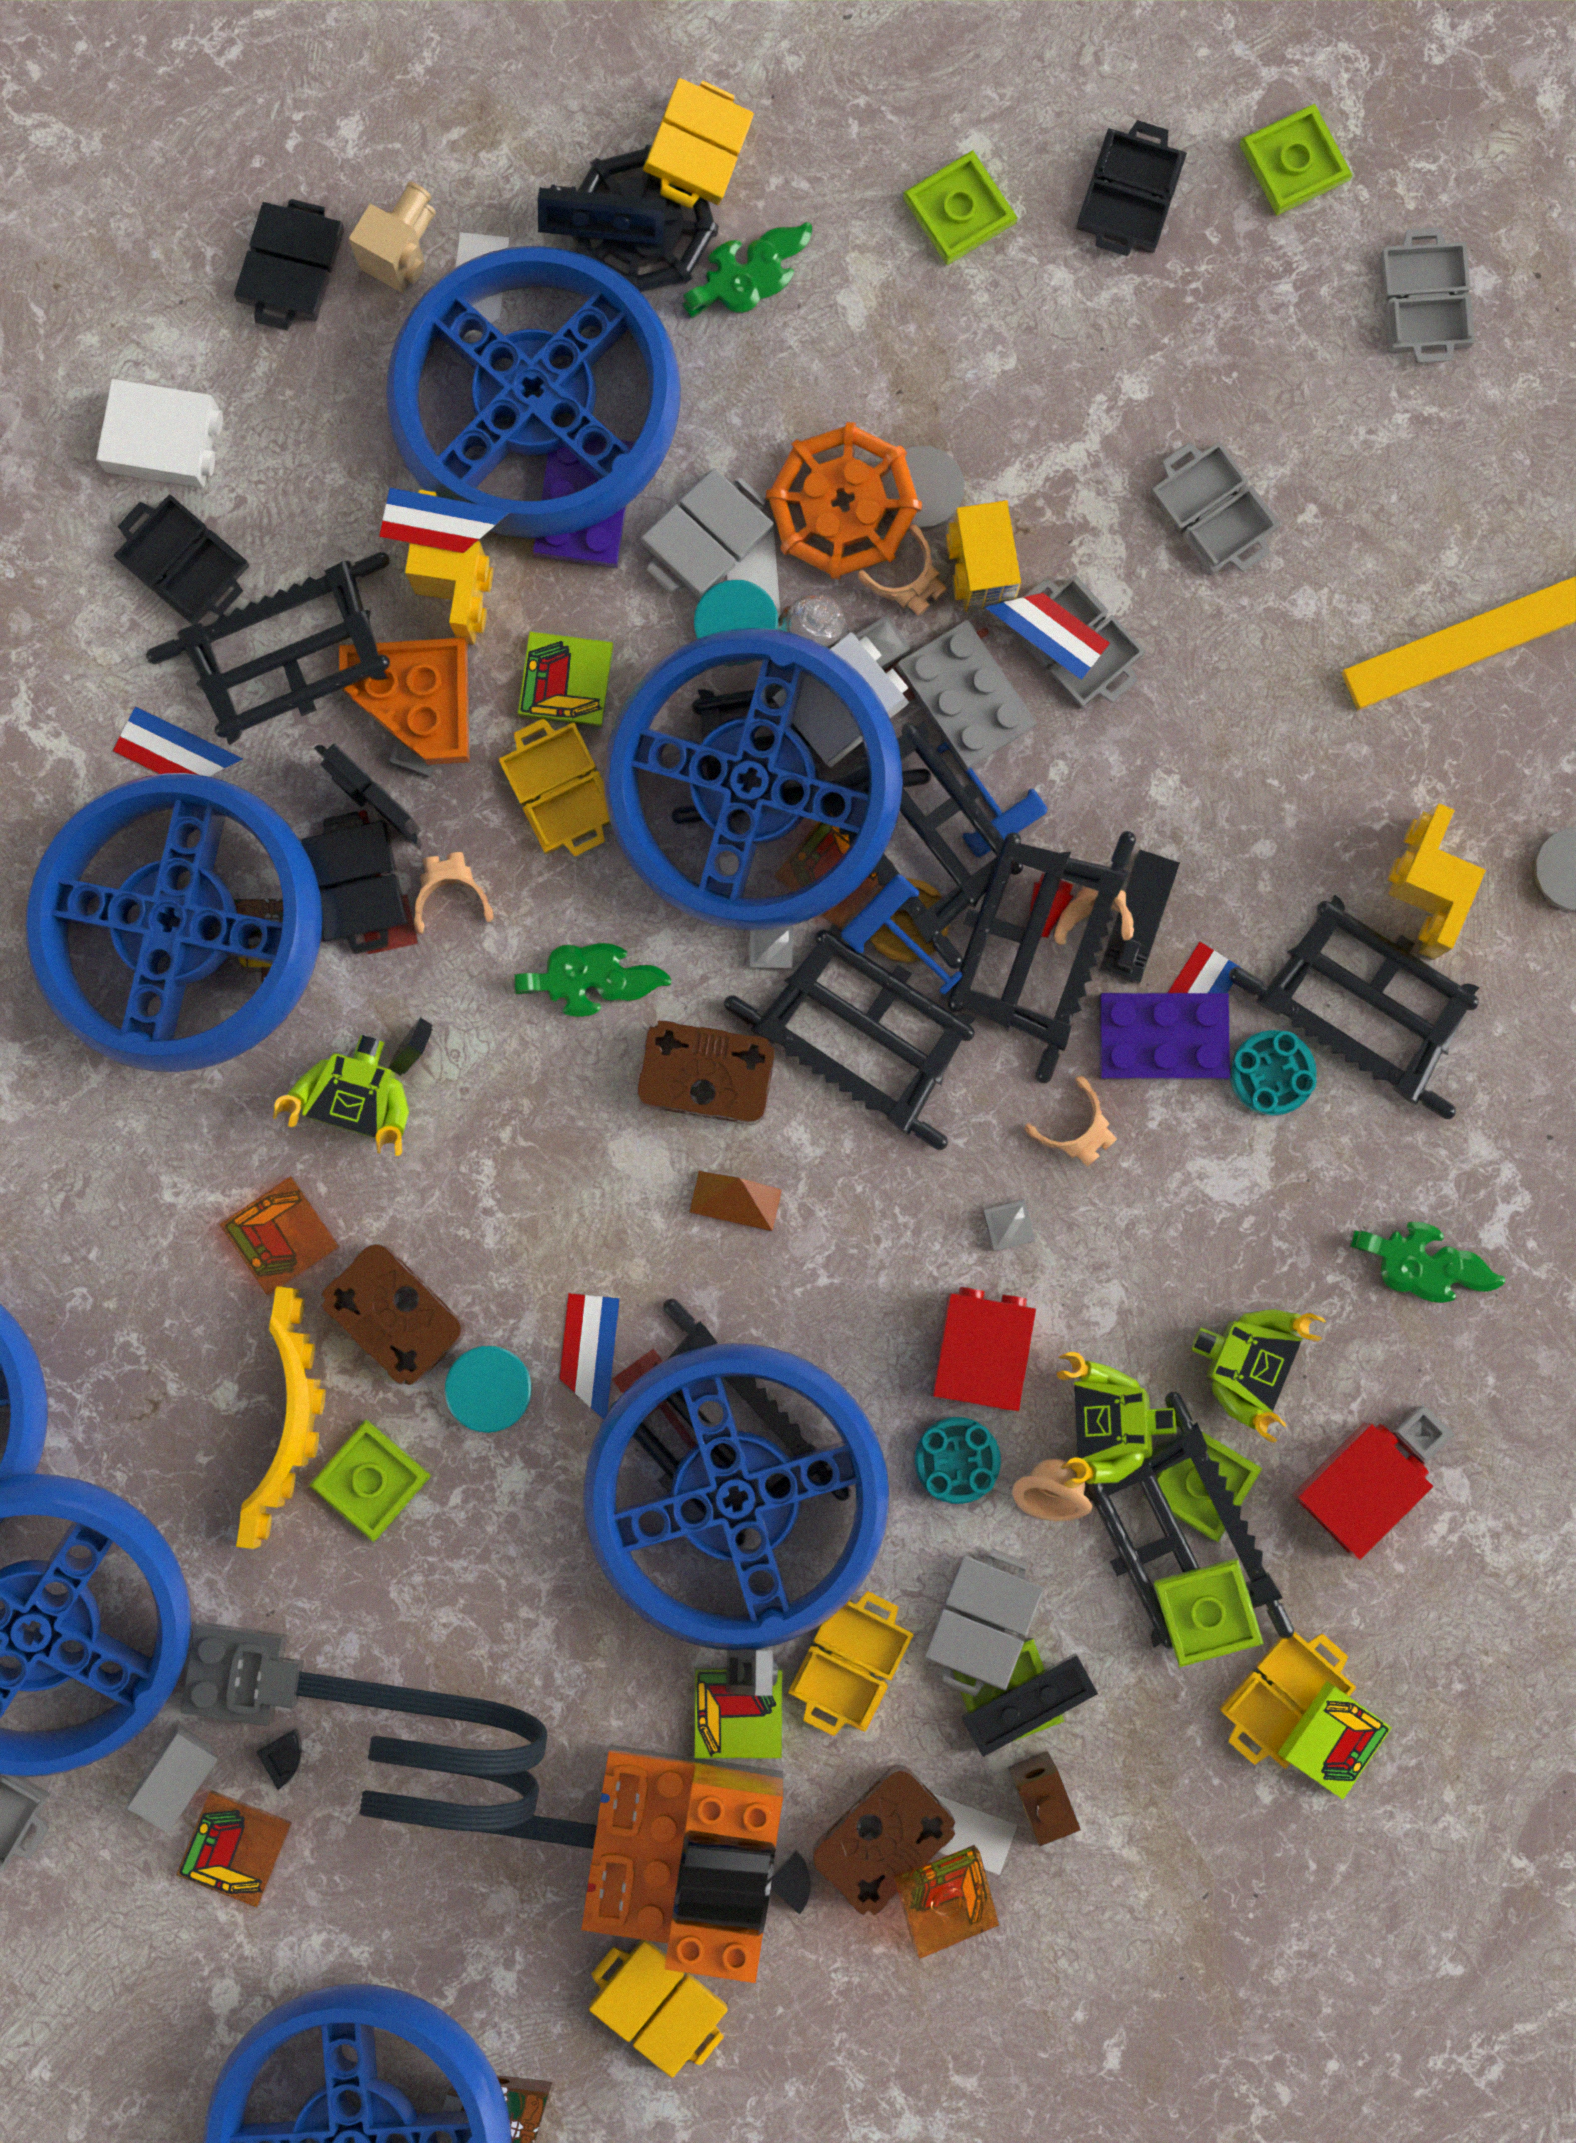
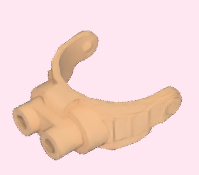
(918, 592)
(440, 873)
(1083, 906)
(1093, 1138)

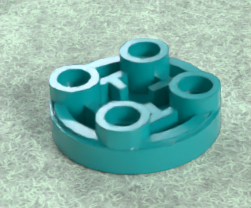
(734, 606)
(1273, 1073)
(488, 1389)
(957, 1460)

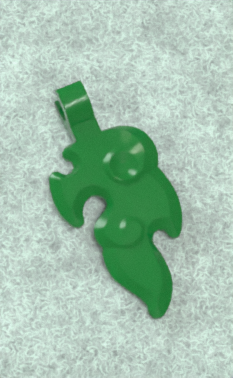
(744, 285)
(597, 966)
(1410, 1269)

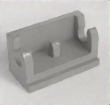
(172, 1779)

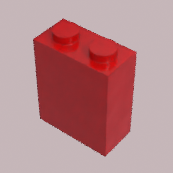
(984, 1349)
(1363, 1489)

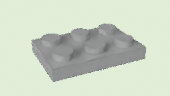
(966, 695)

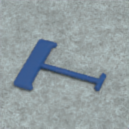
(1010, 821)
(879, 912)

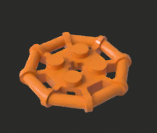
(822, 489)

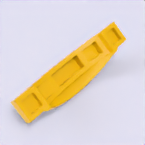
(298, 1439)

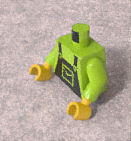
(351, 1096)
(1253, 1363)
(1111, 1422)

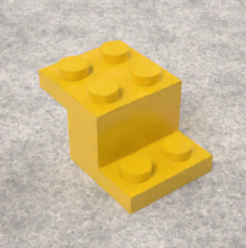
(453, 577)
(1435, 881)

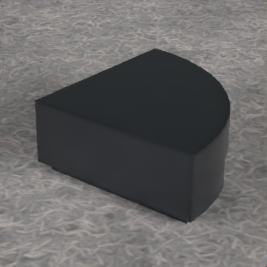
(411, 1047)
(282, 1757)
(793, 1882)

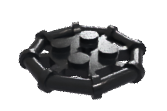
(637, 253)

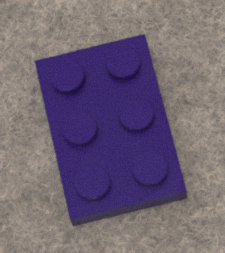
(593, 545)
(1164, 1036)

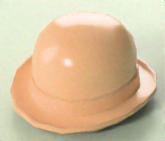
(1047, 1497)

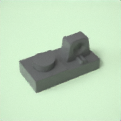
(751, 1672)

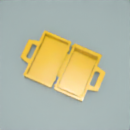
(697, 142)
(552, 771)
(842, 1680)
(1273, 1711)
(644, 1994)

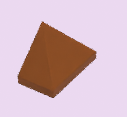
(735, 1200)

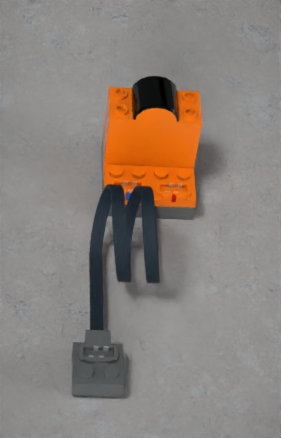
(677, 1837)

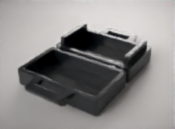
(1131, 189)
(289, 262)
(181, 559)
(363, 789)
(360, 900)

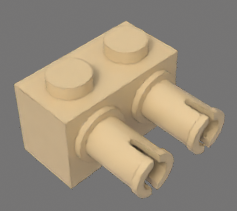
(389, 241)

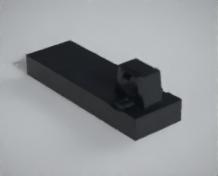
(600, 215)
(1146, 901)
(1029, 1705)

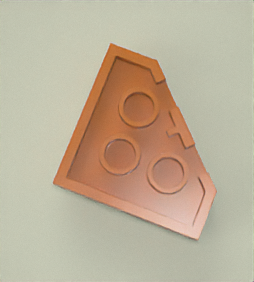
(422, 698)

